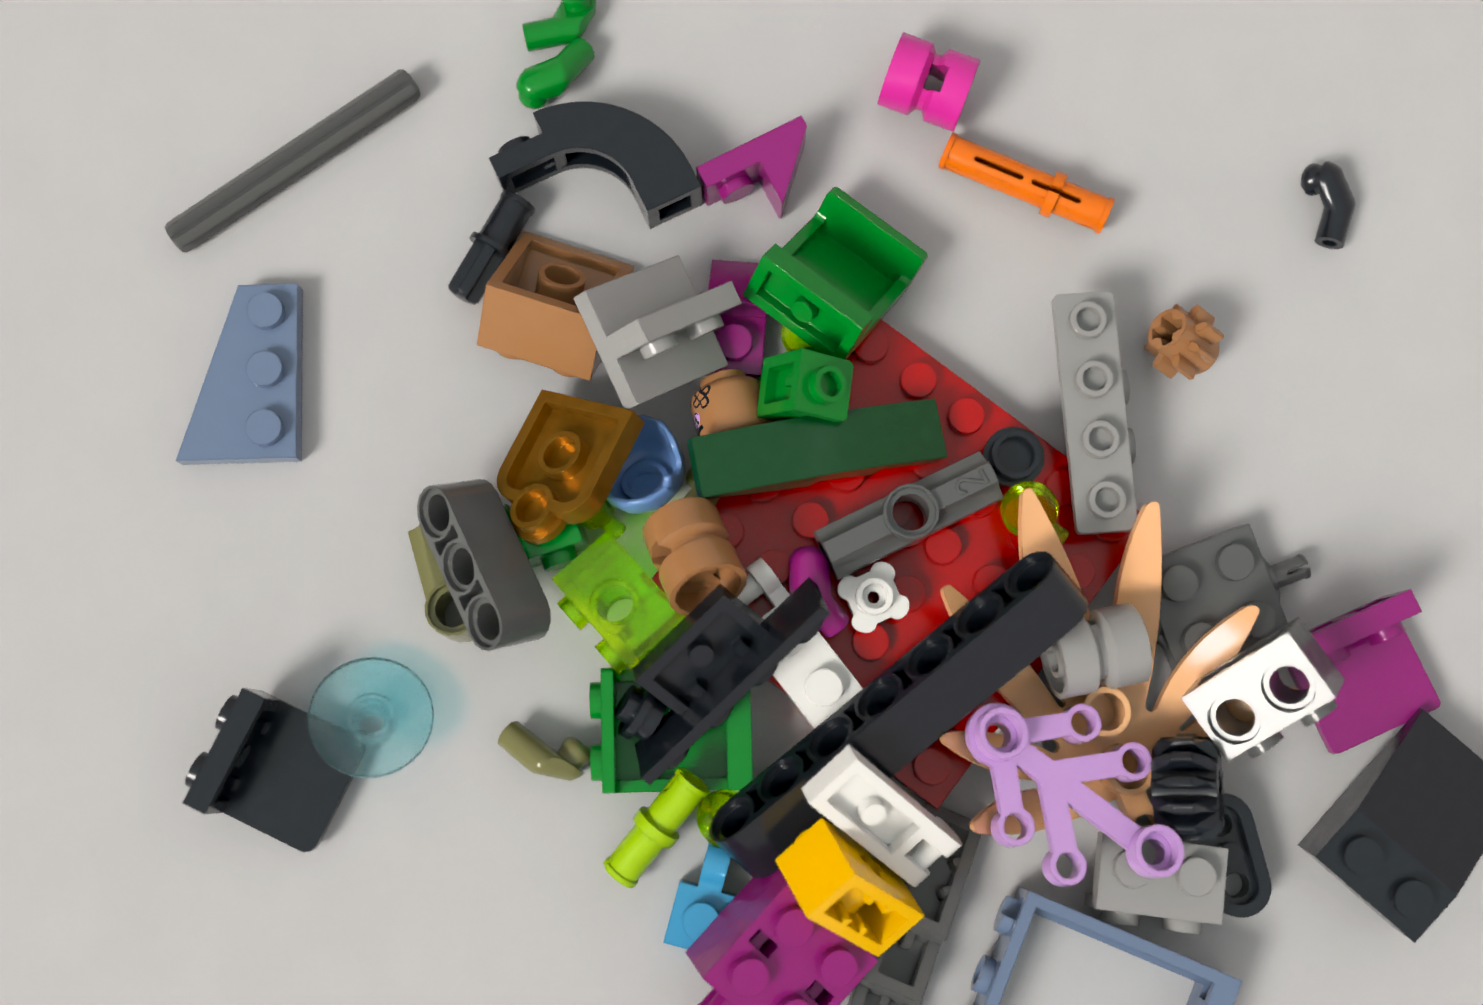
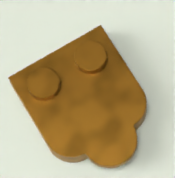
(564, 463)

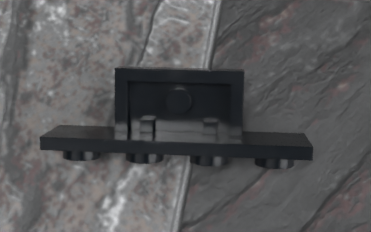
(715, 662)

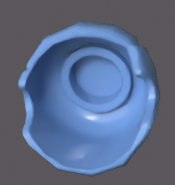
(651, 471)

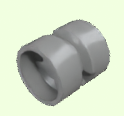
(1105, 649)

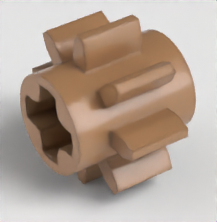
(1183, 341)

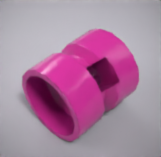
(909, 72)

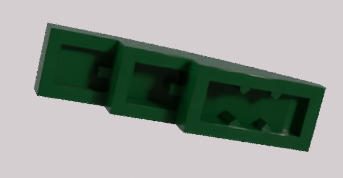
(815, 450)

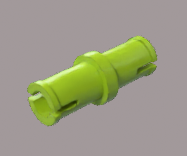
(656, 827)

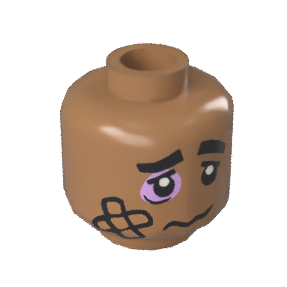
(725, 402)

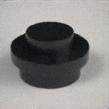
(1014, 455)
(638, 713)

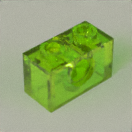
(597, 581)

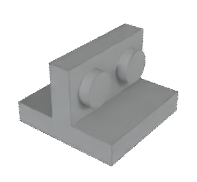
(655, 329)

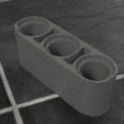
(483, 564)

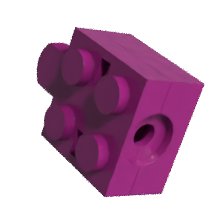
(773, 954)

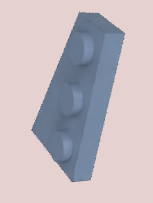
(253, 384)

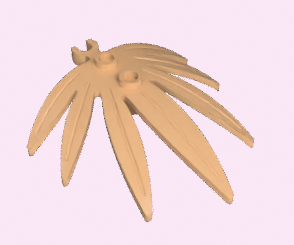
(1123, 708)

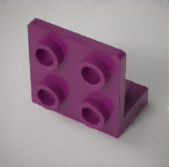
(1379, 669)

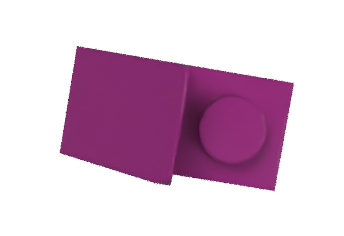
(766, 159)
(743, 325)

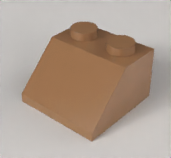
(532, 306)

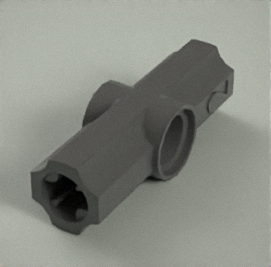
(942, 498)

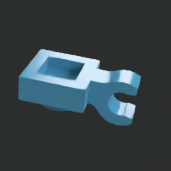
(701, 902)

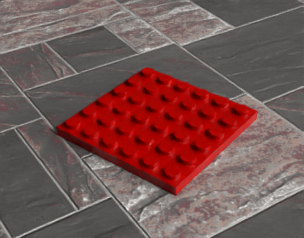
(962, 555)

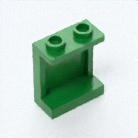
(836, 275)
(718, 757)

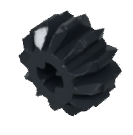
(1188, 786)

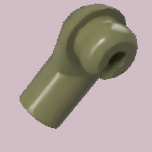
(541, 758)

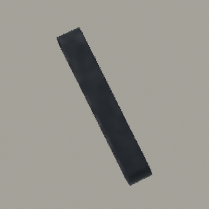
(907, 704)

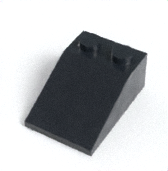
(1407, 826)

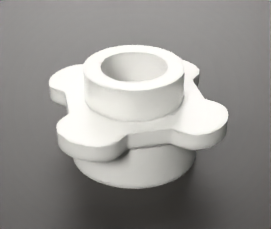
(868, 614)

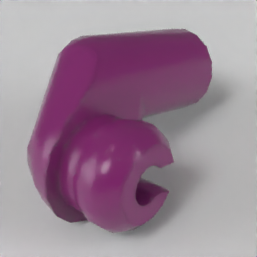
(813, 563)

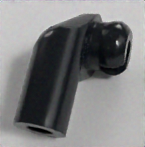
(1337, 200)

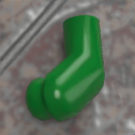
(566, 24)
(554, 75)

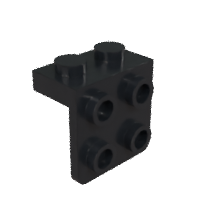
(267, 772)

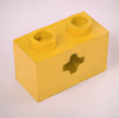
(848, 888)

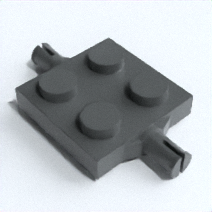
(1215, 579)

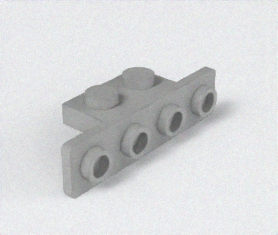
(1094, 413)

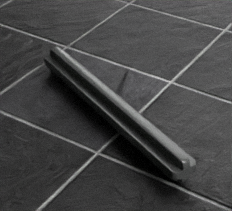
(292, 161)

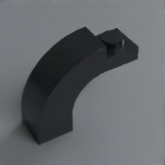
(604, 140)

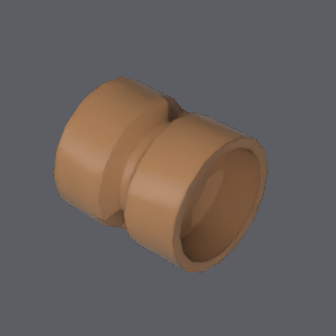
(692, 552)

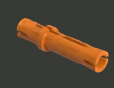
(1026, 183)

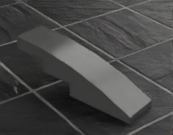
(906, 966)

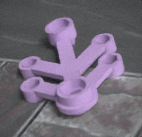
(1062, 787)

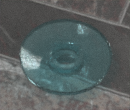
(365, 689)

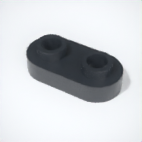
(1244, 858)

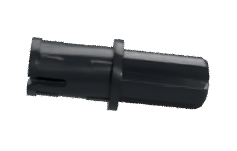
(490, 247)

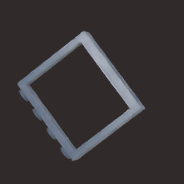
(1014, 919)

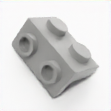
(1182, 899)

